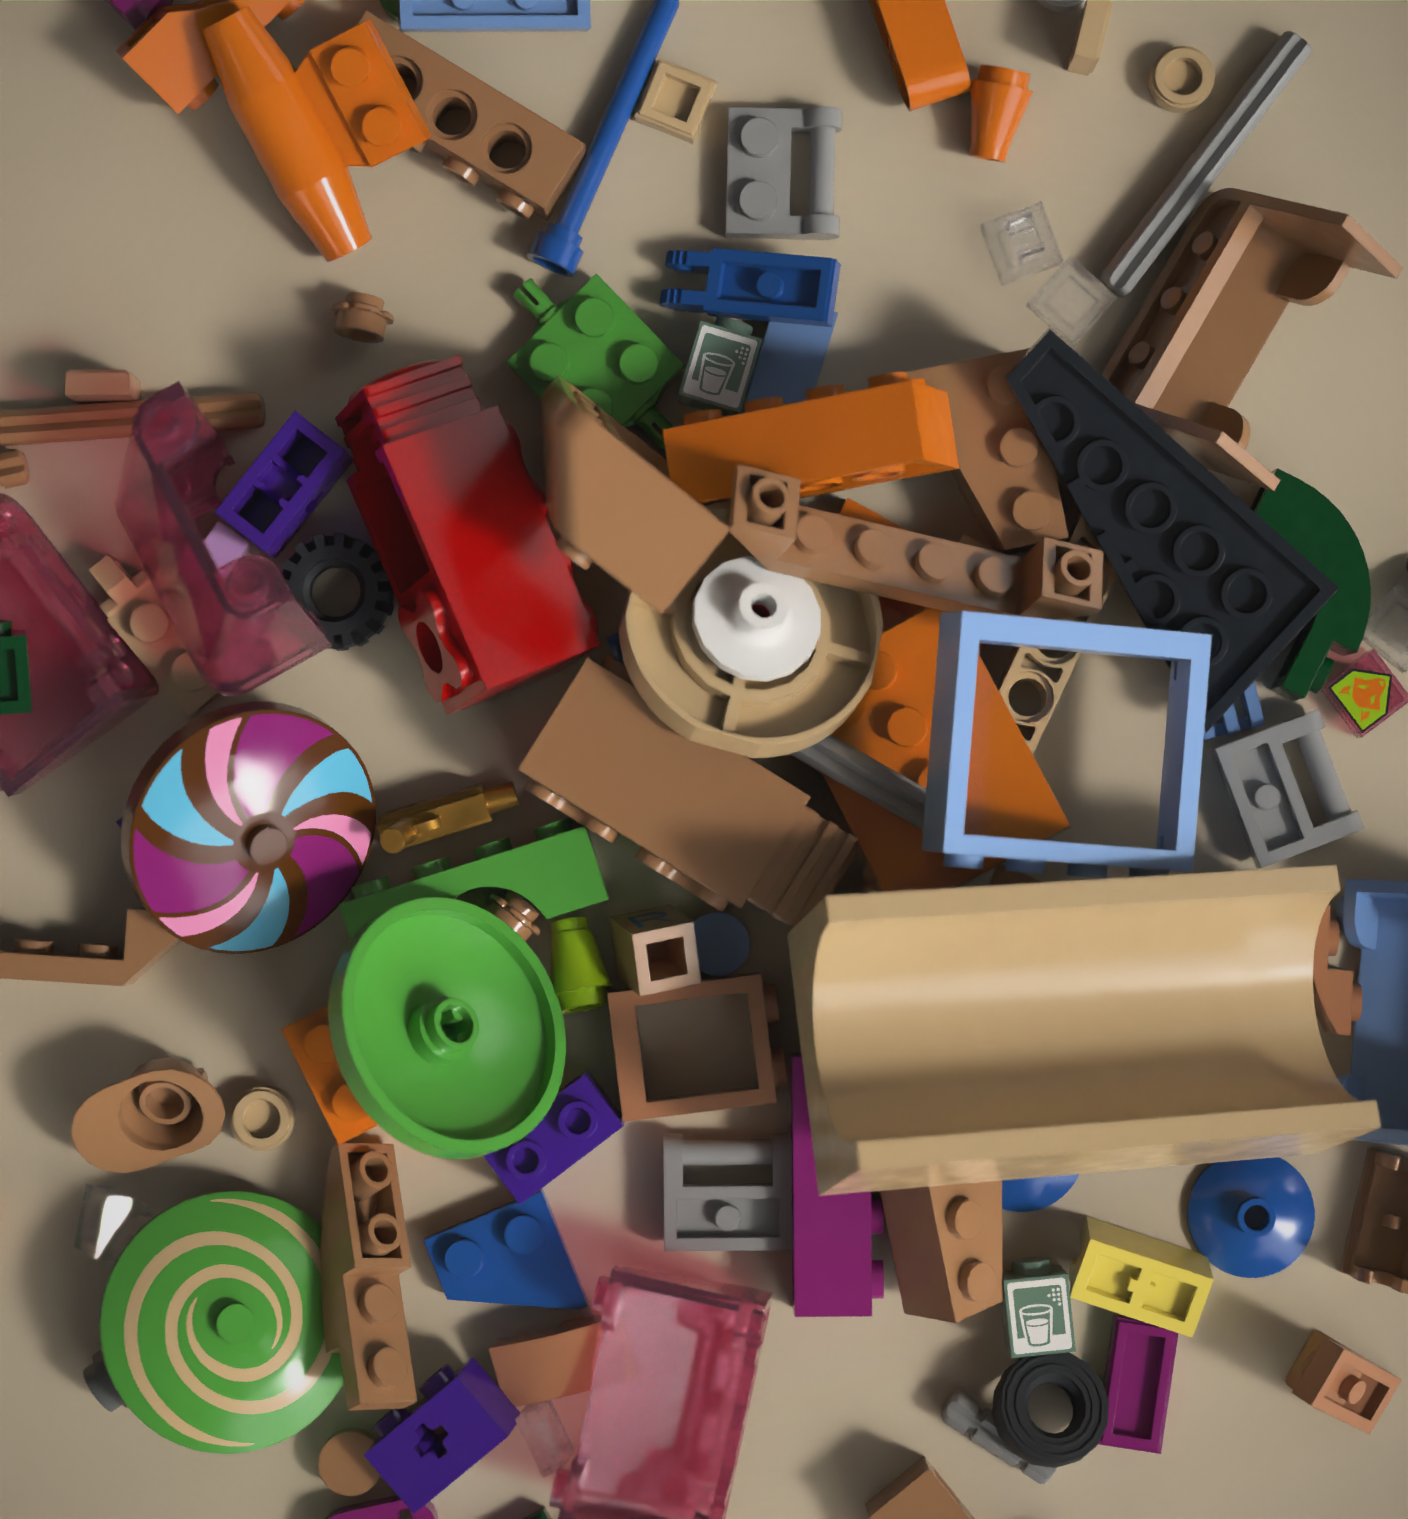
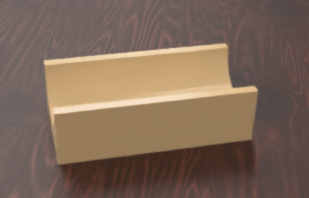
(1066, 1028)

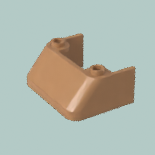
(1217, 309)
(617, 500)

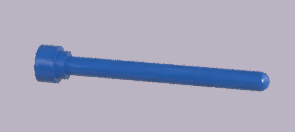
(559, 244)

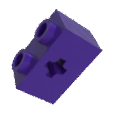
(284, 485)
(571, 1129)
(421, 1462)

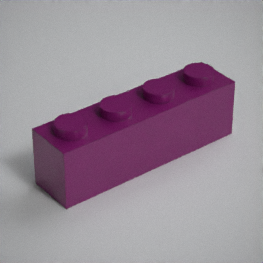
(830, 1232)

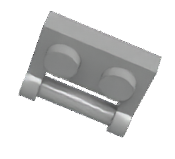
(762, 169)
(1268, 794)
(732, 1213)

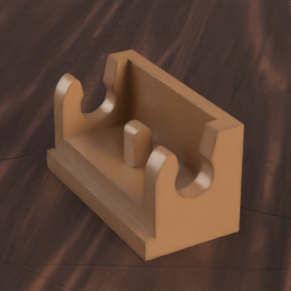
(1379, 1223)

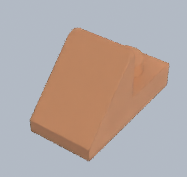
(1341, 1382)

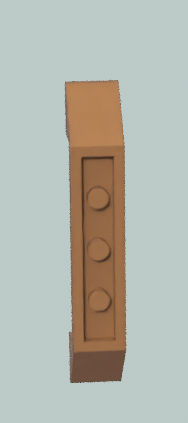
(907, 566)
(95, 963)

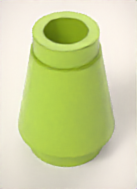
(577, 966)

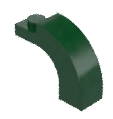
(1330, 544)

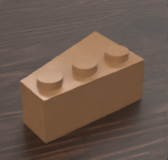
(999, 455)

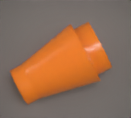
(996, 110)

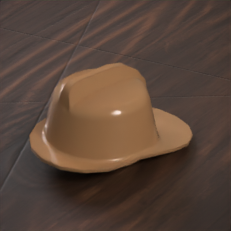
(148, 1117)

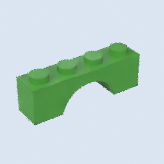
(553, 873)

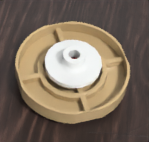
(752, 654)

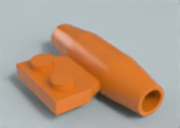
(316, 120)

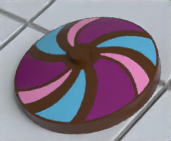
(248, 827)

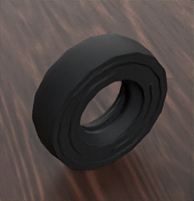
(1021, 1433)

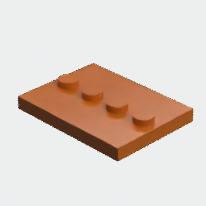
(894, 727)

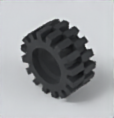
(360, 559)

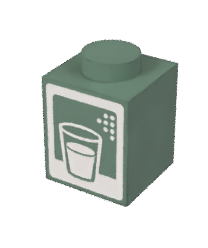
(720, 366)
(1036, 1309)

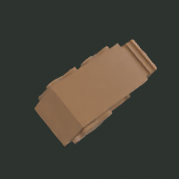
(693, 809)

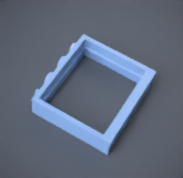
(952, 733)

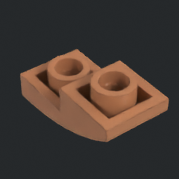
(1335, 994)
(548, 1362)

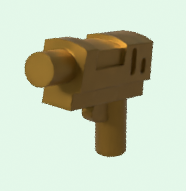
(443, 815)

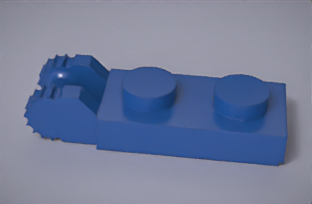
(756, 286)

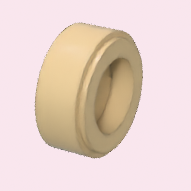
(1181, 79)
(263, 1118)

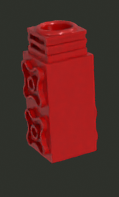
(462, 535)

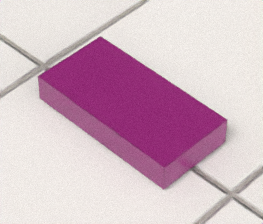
(1138, 1384)

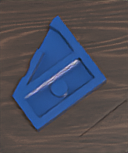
(508, 1258)

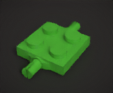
(600, 351)

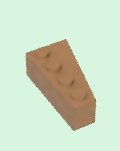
(947, 1248)

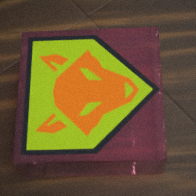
(1365, 693)

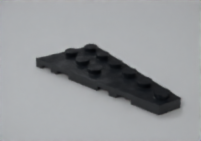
(1167, 524)

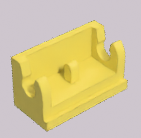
(1140, 1277)

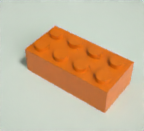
(828, 441)

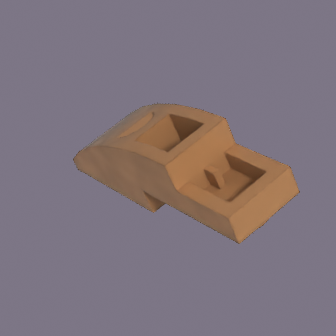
(360, 1270)

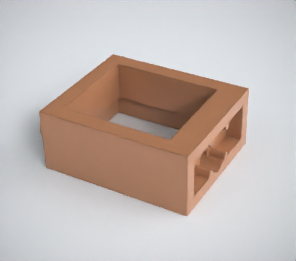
(629, 1058)

